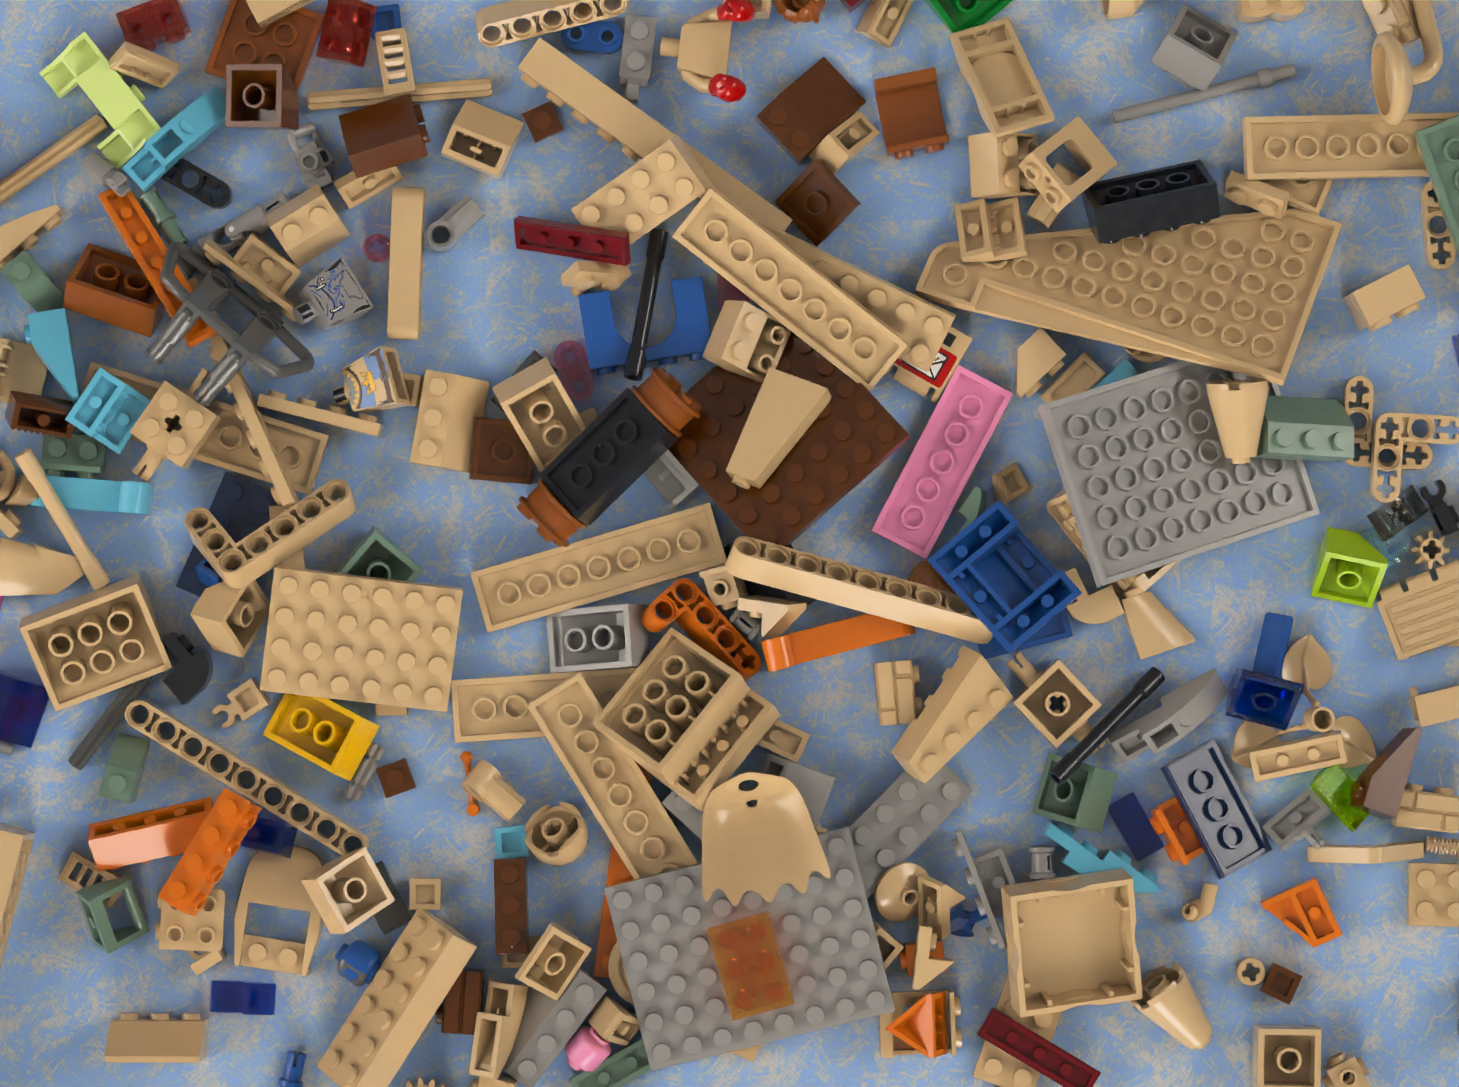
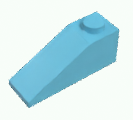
(53, 344)

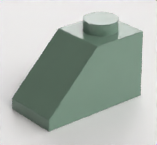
(33, 282)
(125, 768)

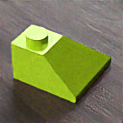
(1348, 569)

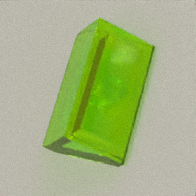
(1334, 789)

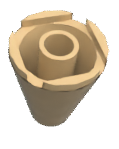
(1238, 415)
(1174, 1006)

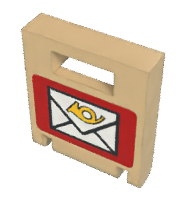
(940, 371)

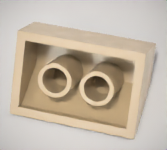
(447, 420)
(157, 1038)

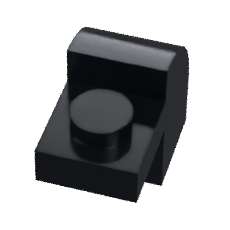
(194, 672)

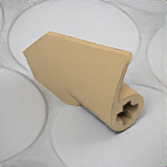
(35, 569)

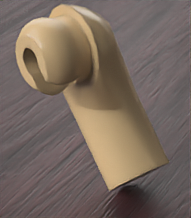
(1201, 906)

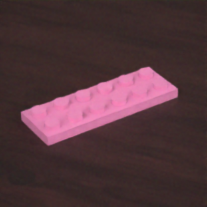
(942, 462)

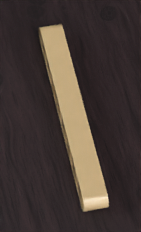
(854, 588)
(232, 774)

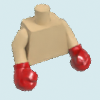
(706, 47)

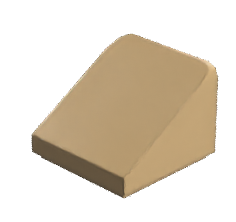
(22, 494)

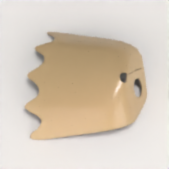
(758, 844)

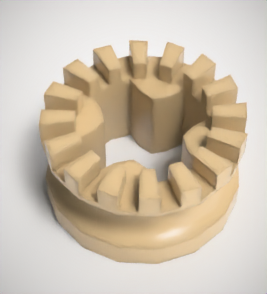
(1241, 966)

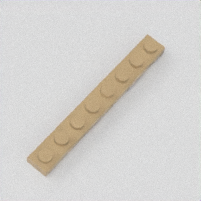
(258, 432)

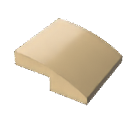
(991, 230)

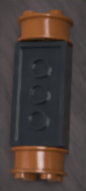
(609, 456)

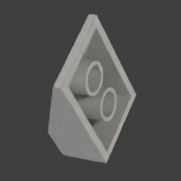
(597, 638)

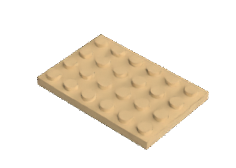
(361, 638)

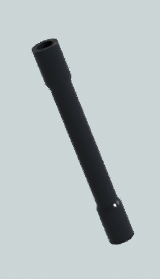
(637, 352)
(1072, 761)

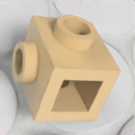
(1341, 1064)

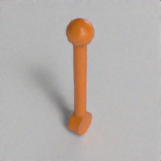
(466, 757)

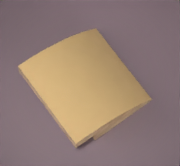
(686, 718)

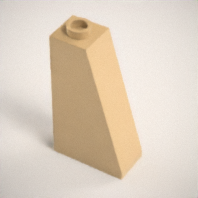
(775, 424)

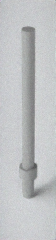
(1262, 78)

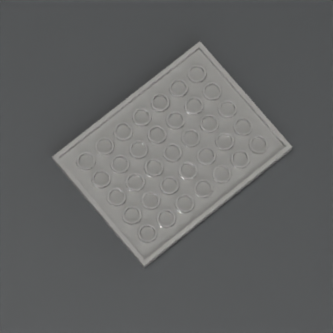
(1154, 476)
(675, 980)

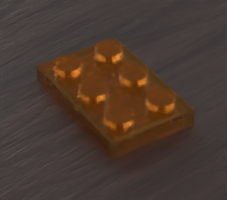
(750, 965)

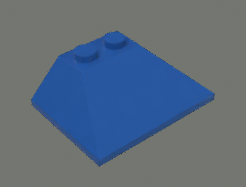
(1003, 577)

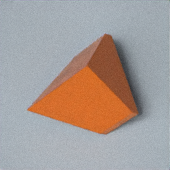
(924, 1025)

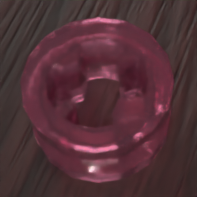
(372, 256)

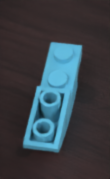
(177, 138)
(1084, 858)

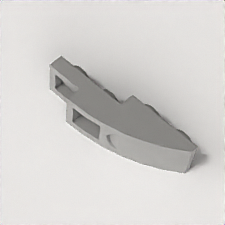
(1179, 715)

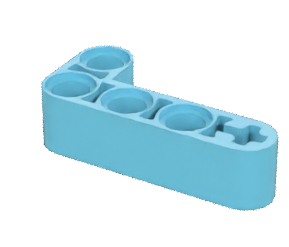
(102, 495)

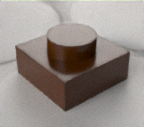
(543, 122)
(396, 778)
(1280, 983)

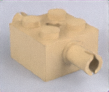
(155, 428)
(1034, 701)

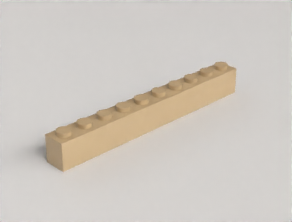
(627, 124)

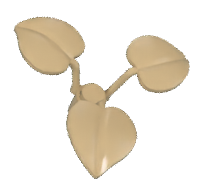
(1309, 665)

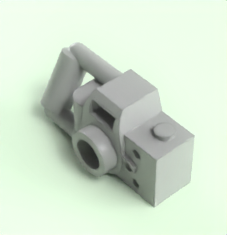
(310, 157)

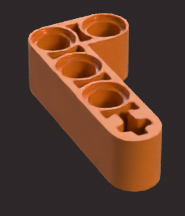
(706, 634)

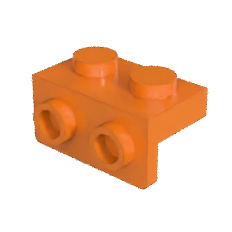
(1180, 838)

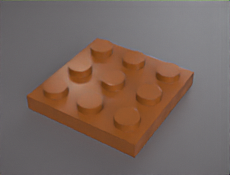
(281, 42)

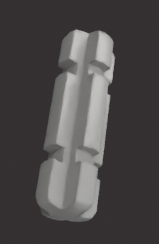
(364, 772)

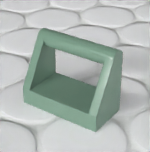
(97, 919)

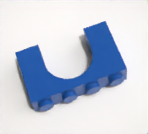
(609, 350)

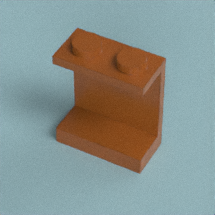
(910, 113)

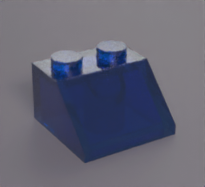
(1262, 698)
(20, 709)

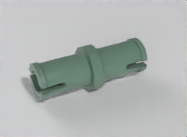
(163, 217)

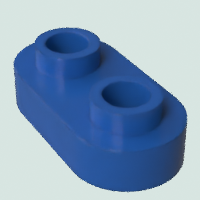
(591, 38)

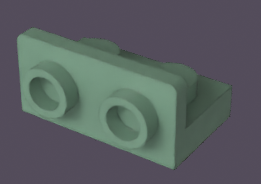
(78, 454)

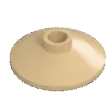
(894, 887)

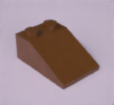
(809, 110)

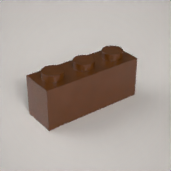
(511, 907)

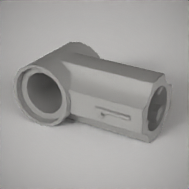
(456, 222)

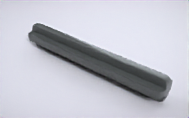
(106, 723)

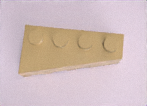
(952, 716)

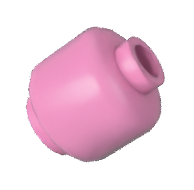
(587, 1049)

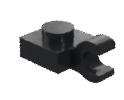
(1443, 515)

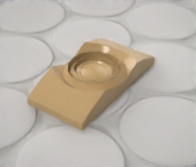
(1001, 78)

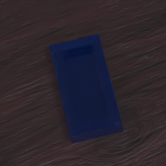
(1135, 826)

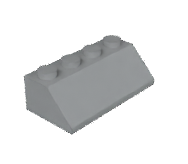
(550, 1025)

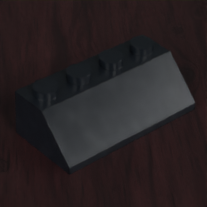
(1151, 202)

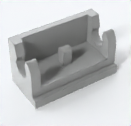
(671, 479)

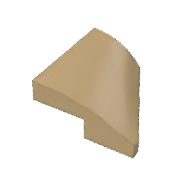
(1153, 626)

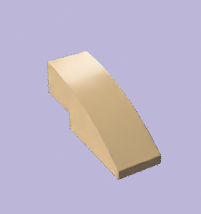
(497, 1028)

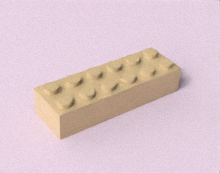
(397, 1003)

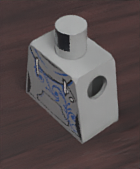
(332, 298)

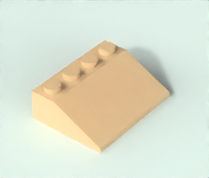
(96, 642)

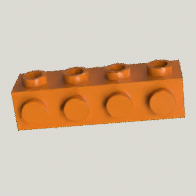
(146, 834)
(209, 852)

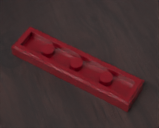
(572, 240)
(1036, 1051)

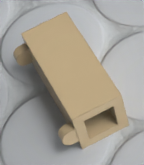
(1434, 705)

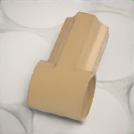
(1043, 212)
(486, 785)

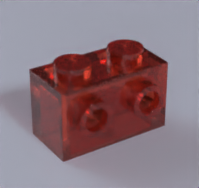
(153, 20)
(343, 32)

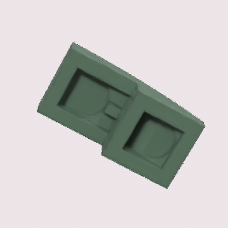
(973, 506)

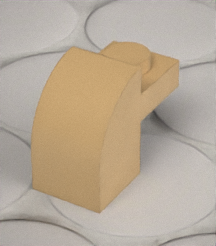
(1093, 607)

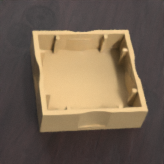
(1071, 942)

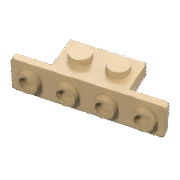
(261, 267)

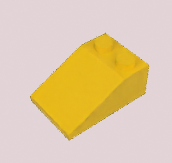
(322, 732)

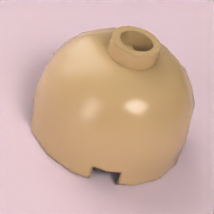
(556, 834)

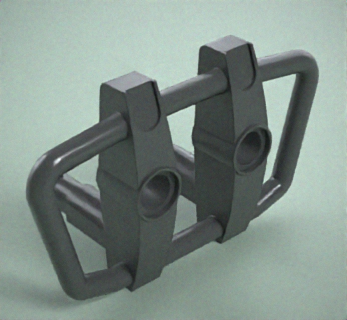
(201, 305)

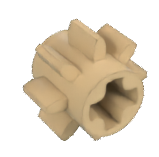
(1423, 556)

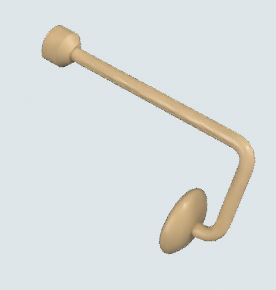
(1390, 64)

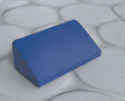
(1272, 644)

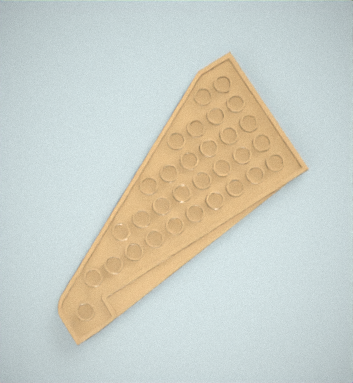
(1201, 294)

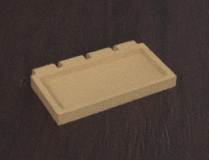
(1423, 615)

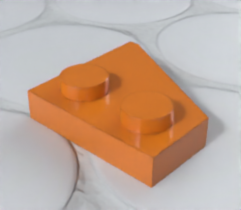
(1305, 912)

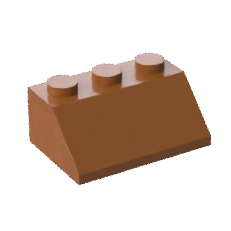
(113, 291)

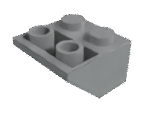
(812, 784)

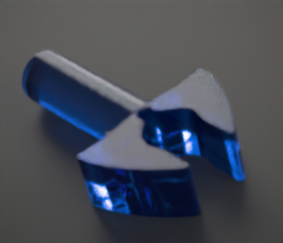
(972, 918)

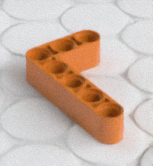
(830, 640)

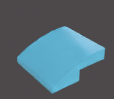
(108, 410)

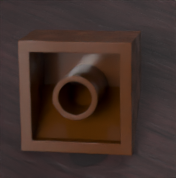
(260, 97)

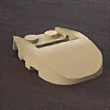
(277, 883)

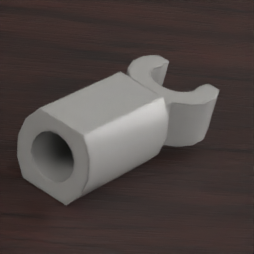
(105, 174)

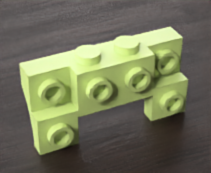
(119, 103)

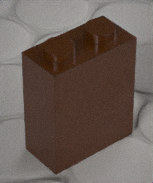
(384, 135)

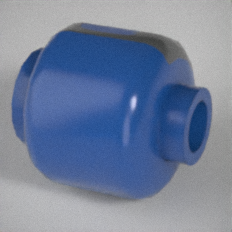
(358, 962)

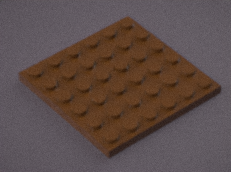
(821, 468)

